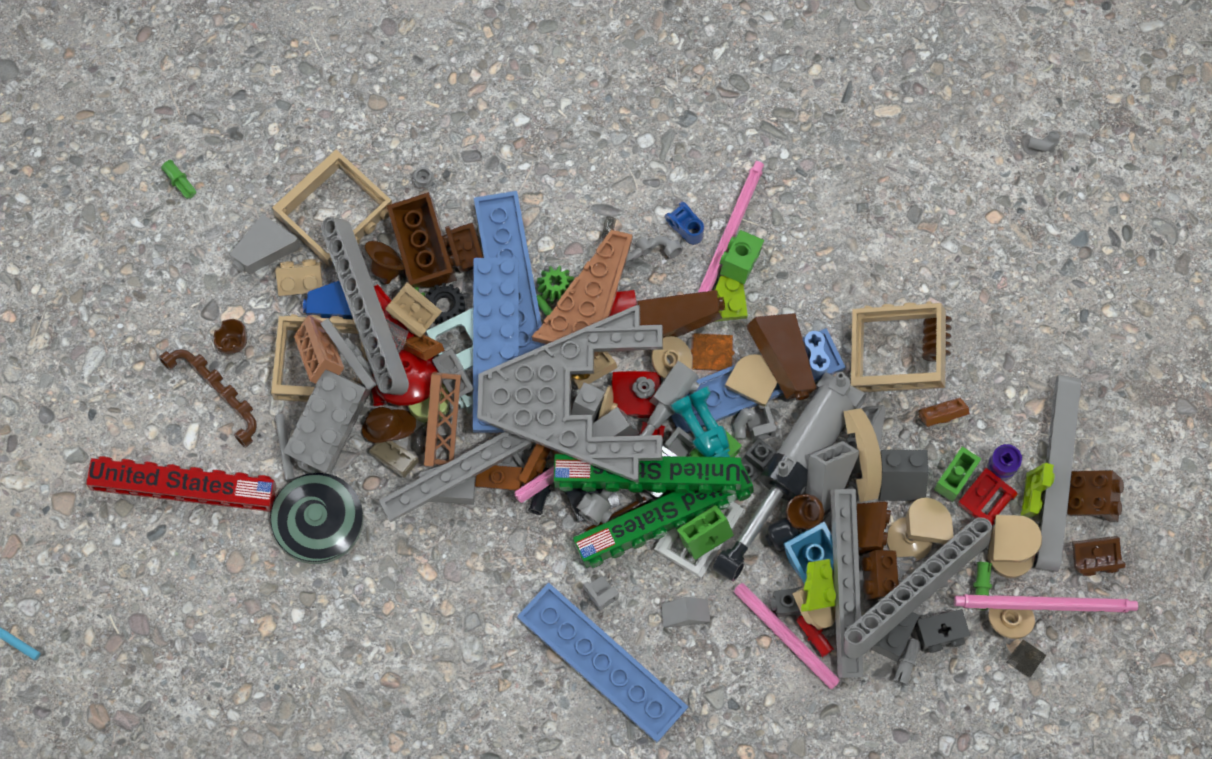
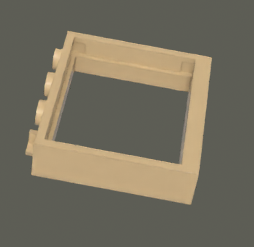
(312, 182)
(293, 322)
(900, 381)

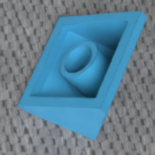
(809, 547)

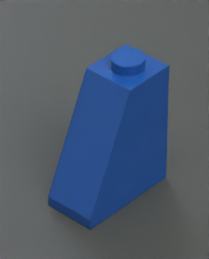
(327, 302)

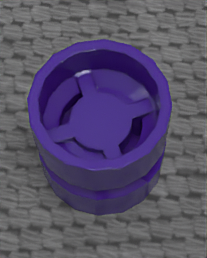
(1005, 461)

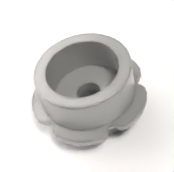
(423, 172)
(644, 393)

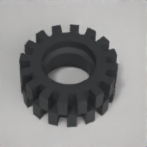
(447, 292)

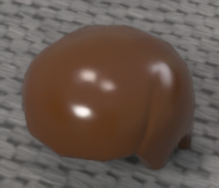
(230, 337)
(805, 511)

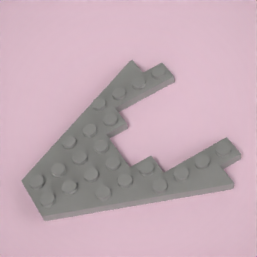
(534, 395)

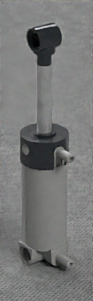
(788, 468)

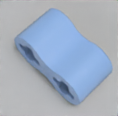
(816, 354)

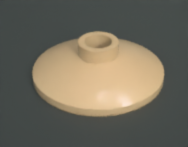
(675, 350)
(607, 404)
(898, 541)
(1021, 626)

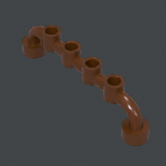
(214, 380)

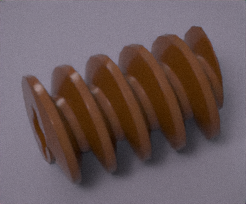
(930, 338)

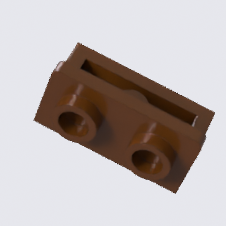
(464, 246)
(1097, 555)
(879, 573)

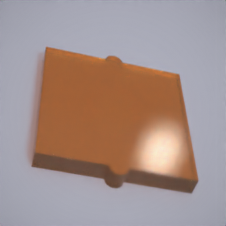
(712, 351)

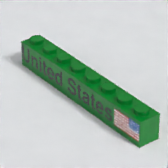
(671, 473)
(652, 522)

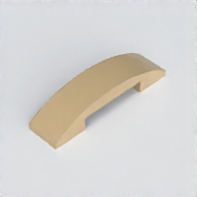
(869, 454)

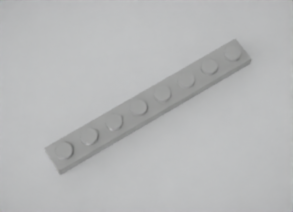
(452, 474)
(846, 575)

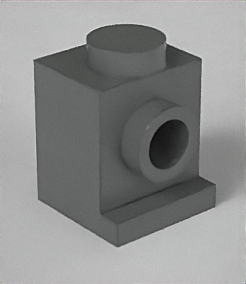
(778, 605)

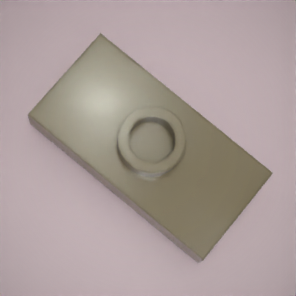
(394, 457)

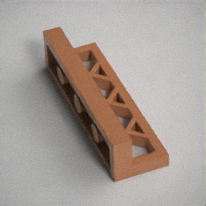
(316, 349)
(433, 418)

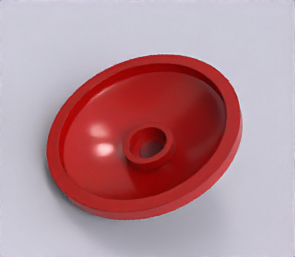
(419, 379)

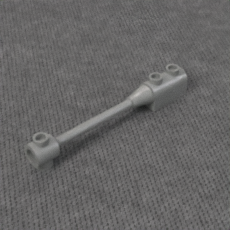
(675, 386)

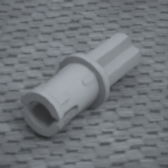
(907, 661)

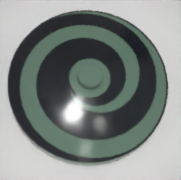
(316, 518)

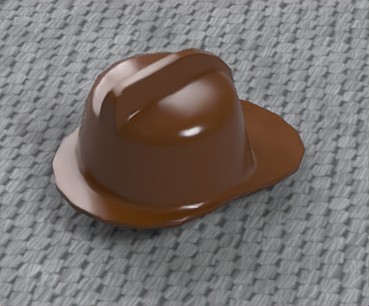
(384, 261)
(388, 425)

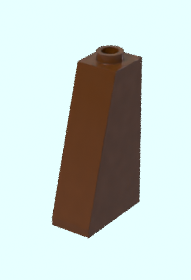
(682, 312)
(784, 352)

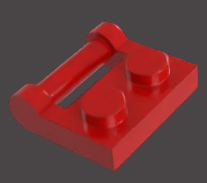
(981, 493)

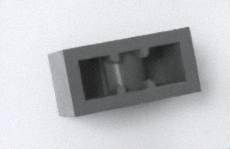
(952, 622)

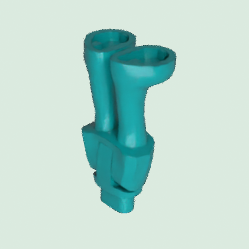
(714, 440)

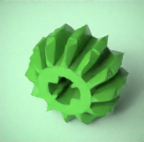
(555, 277)

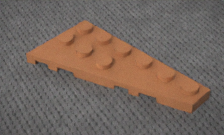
(591, 293)

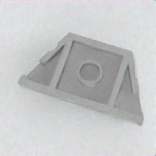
(352, 354)

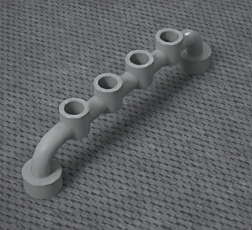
(644, 247)

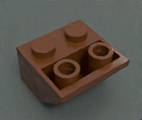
(871, 522)

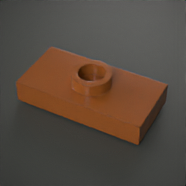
(423, 347)
(943, 412)
(535, 464)
(500, 478)

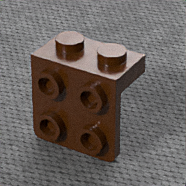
(1095, 494)

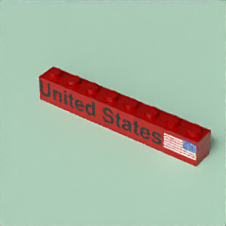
(181, 484)

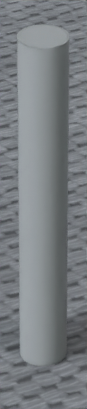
(283, 440)

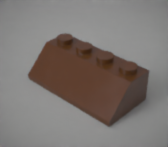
(421, 241)

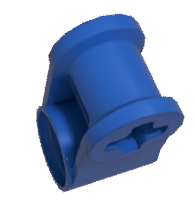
(683, 220)

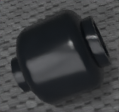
(781, 532)

